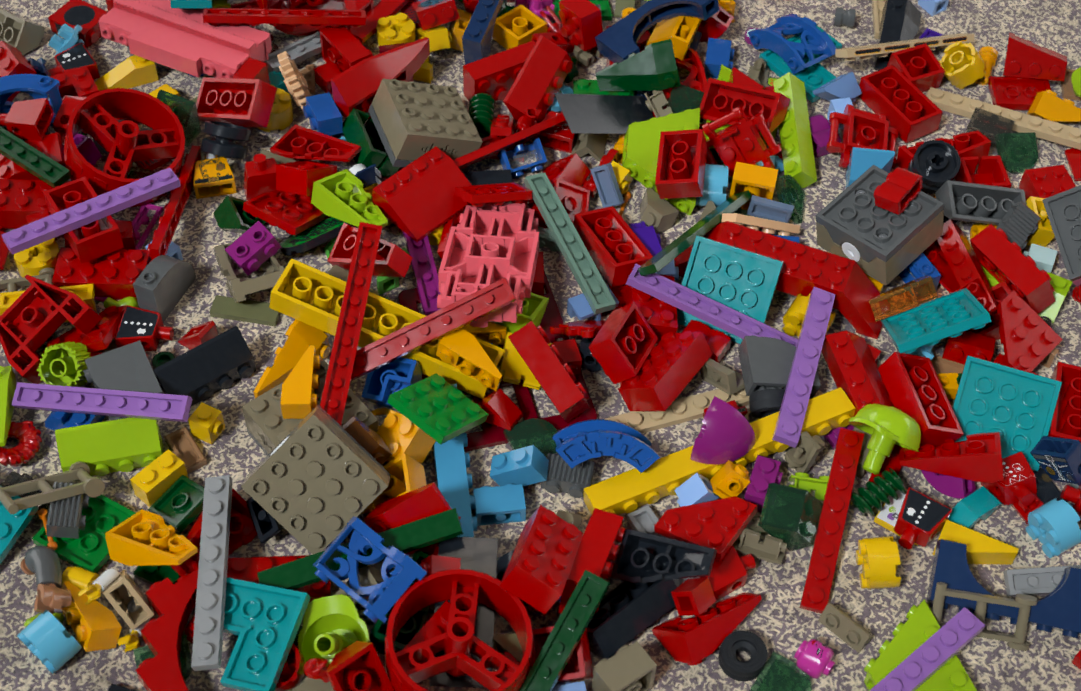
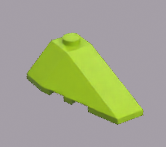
(346, 200)
(7, 389)

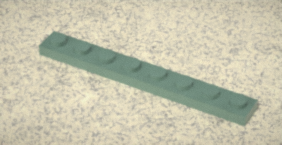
(570, 244)

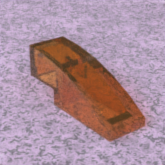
(903, 298)

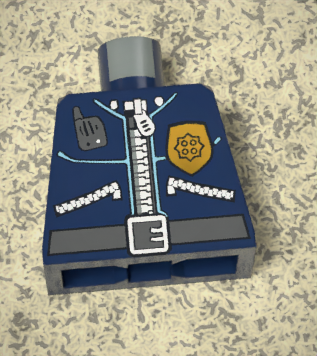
(1060, 459)

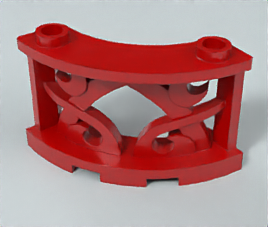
(693, 64)

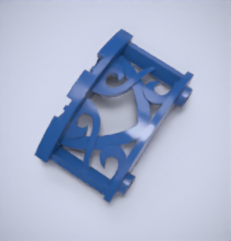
(794, 52)
(33, 85)
(604, 438)
(382, 595)

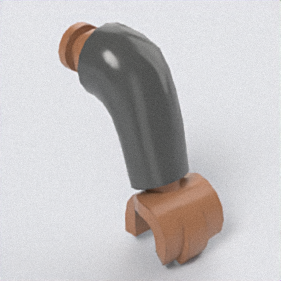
(48, 571)

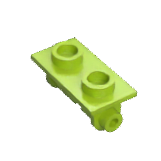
(803, 482)

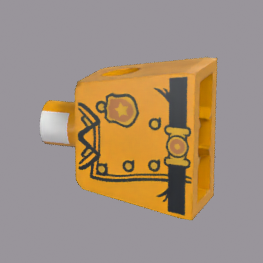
(213, 177)

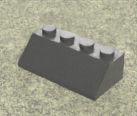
(977, 201)

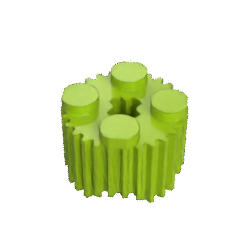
(64, 364)

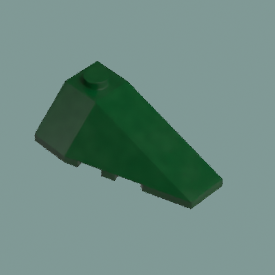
(647, 70)

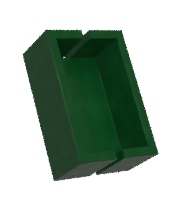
(369, 140)

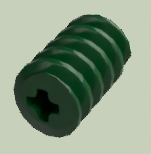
(482, 112)
(878, 492)

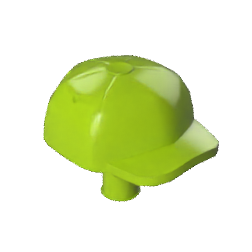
(887, 428)
(330, 627)

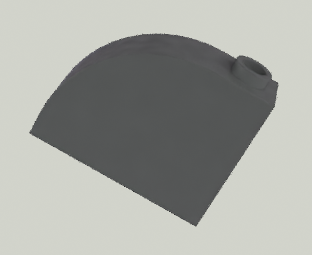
(163, 284)
(767, 364)
(122, 369)

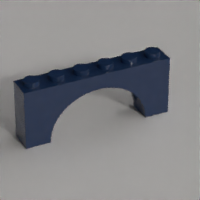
(479, 32)
(622, 37)
(1057, 610)

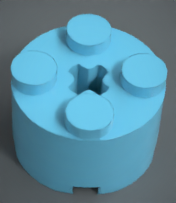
(714, 185)
(1055, 527)
(49, 641)

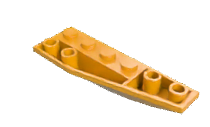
(678, 29)

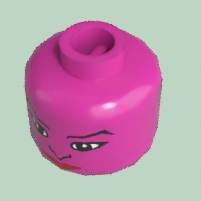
(814, 658)

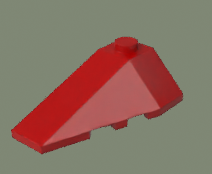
(311, 145)
(972, 459)
(358, 669)

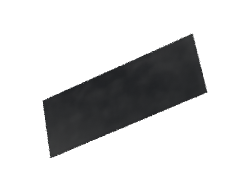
(602, 112)
(479, 556)

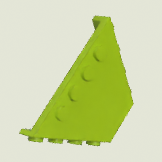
(642, 149)
(908, 638)

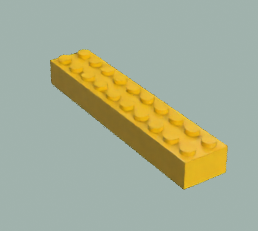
(317, 301)

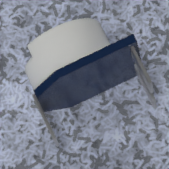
(367, 175)

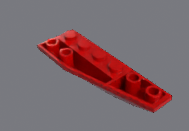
(360, 82)
(959, 265)

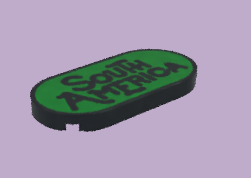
(312, 236)

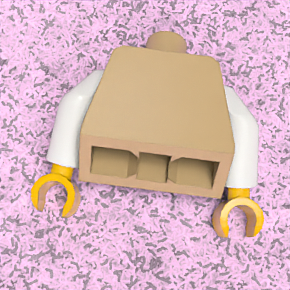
(127, 601)

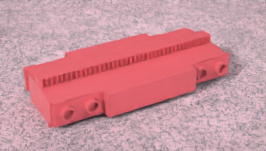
(181, 38)
(485, 248)

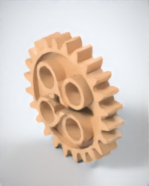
(294, 79)

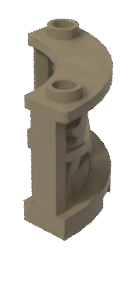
(239, 286)

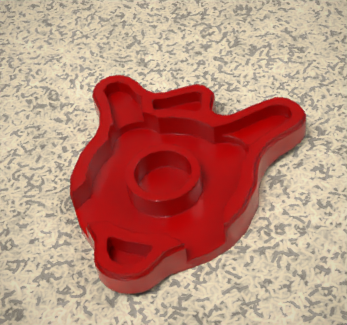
(584, 328)

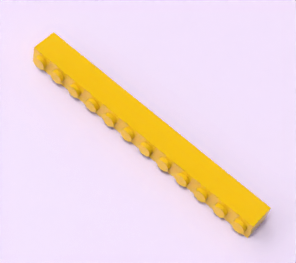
(634, 489)

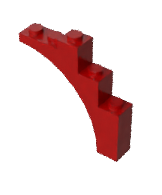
(164, 635)

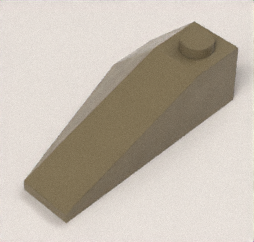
(20, 31)

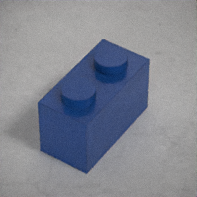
(718, 53)
(323, 114)

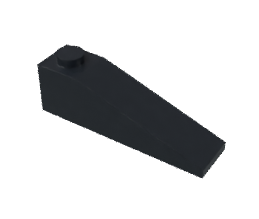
(898, 23)
(657, 558)

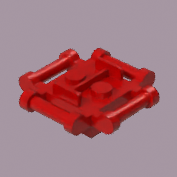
(860, 131)
(740, 141)

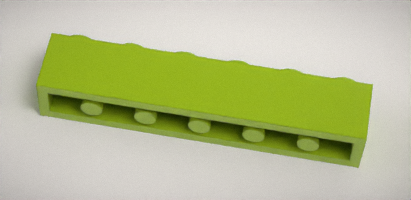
(796, 132)

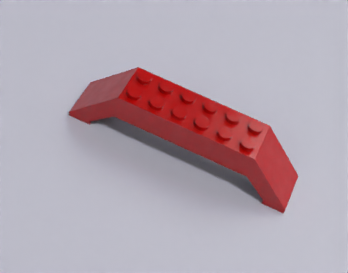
(804, 269)

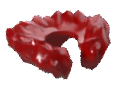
(28, 444)

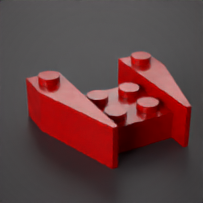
(35, 319)

